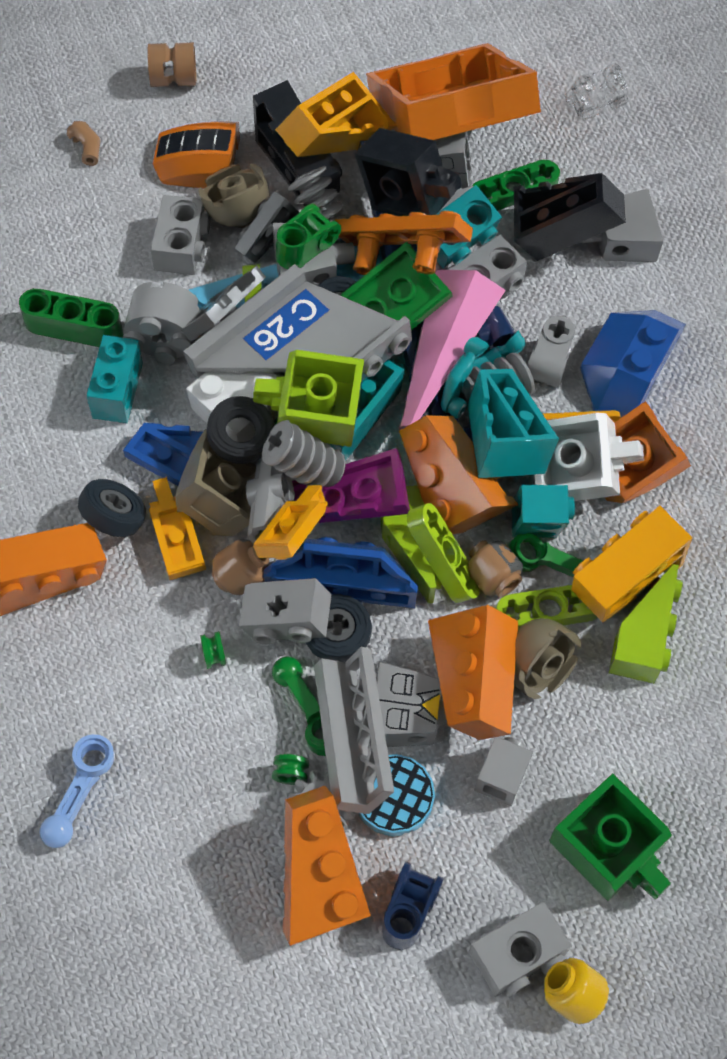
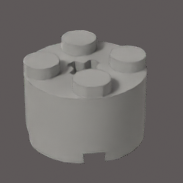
(157, 320)

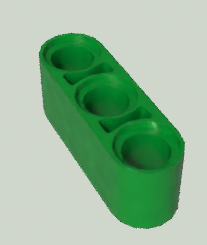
(57, 309)

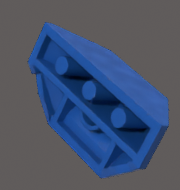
(628, 358)
(349, 569)

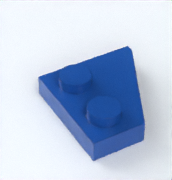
(162, 449)

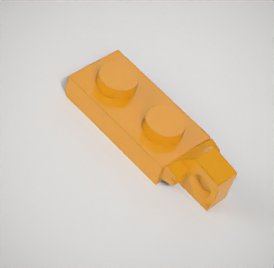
(291, 525)
(175, 534)

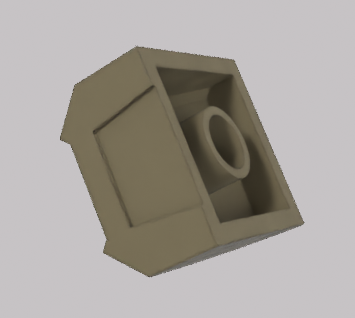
(215, 490)

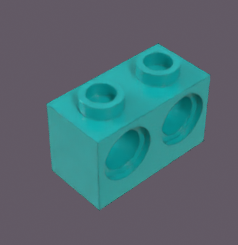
(470, 203)
(114, 379)
(542, 510)

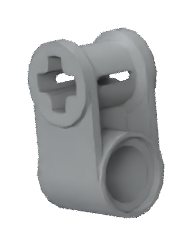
(552, 351)

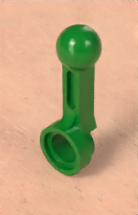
(545, 555)
(288, 673)

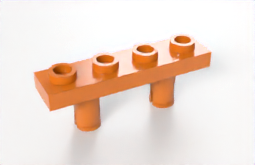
(417, 228)

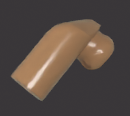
(83, 133)

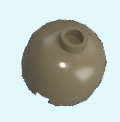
(234, 195)
(543, 656)

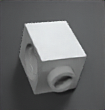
(503, 769)

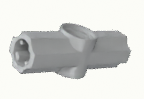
(266, 497)

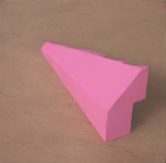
(445, 335)

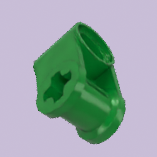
(305, 237)

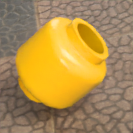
(576, 990)

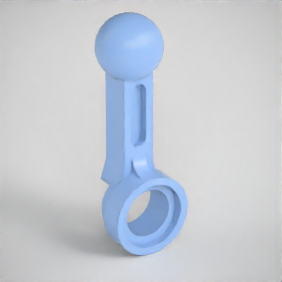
(58, 829)

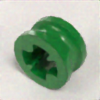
(213, 650)
(290, 768)

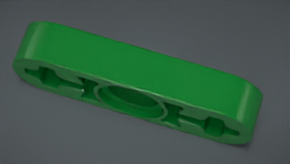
(523, 175)

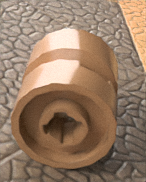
(183, 64)

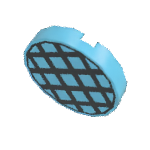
(410, 802)

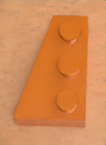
(319, 869)

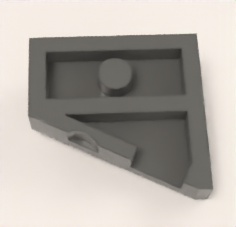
(258, 237)
(222, 304)

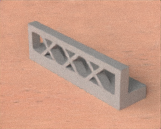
(348, 732)

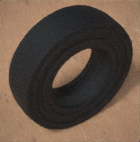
(234, 408)

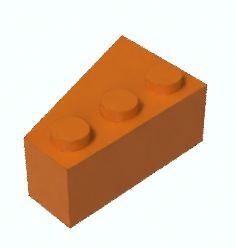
(448, 475)
(48, 565)
(476, 669)

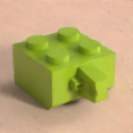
(316, 394)

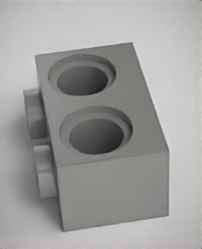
(179, 235)
(498, 263)

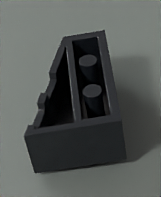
(270, 110)
(565, 213)

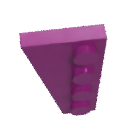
(366, 490)

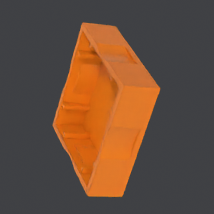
(456, 92)

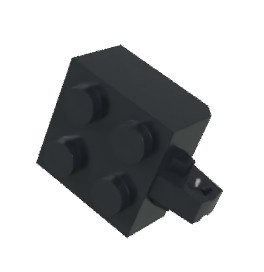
(405, 174)

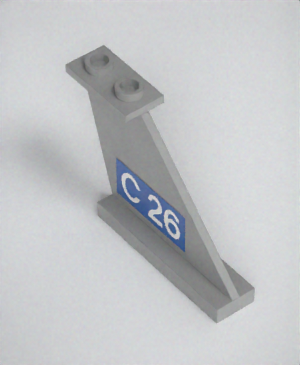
(297, 317)

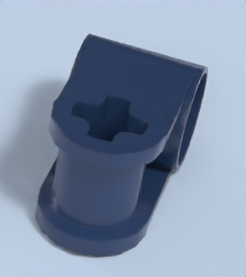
(413, 900)

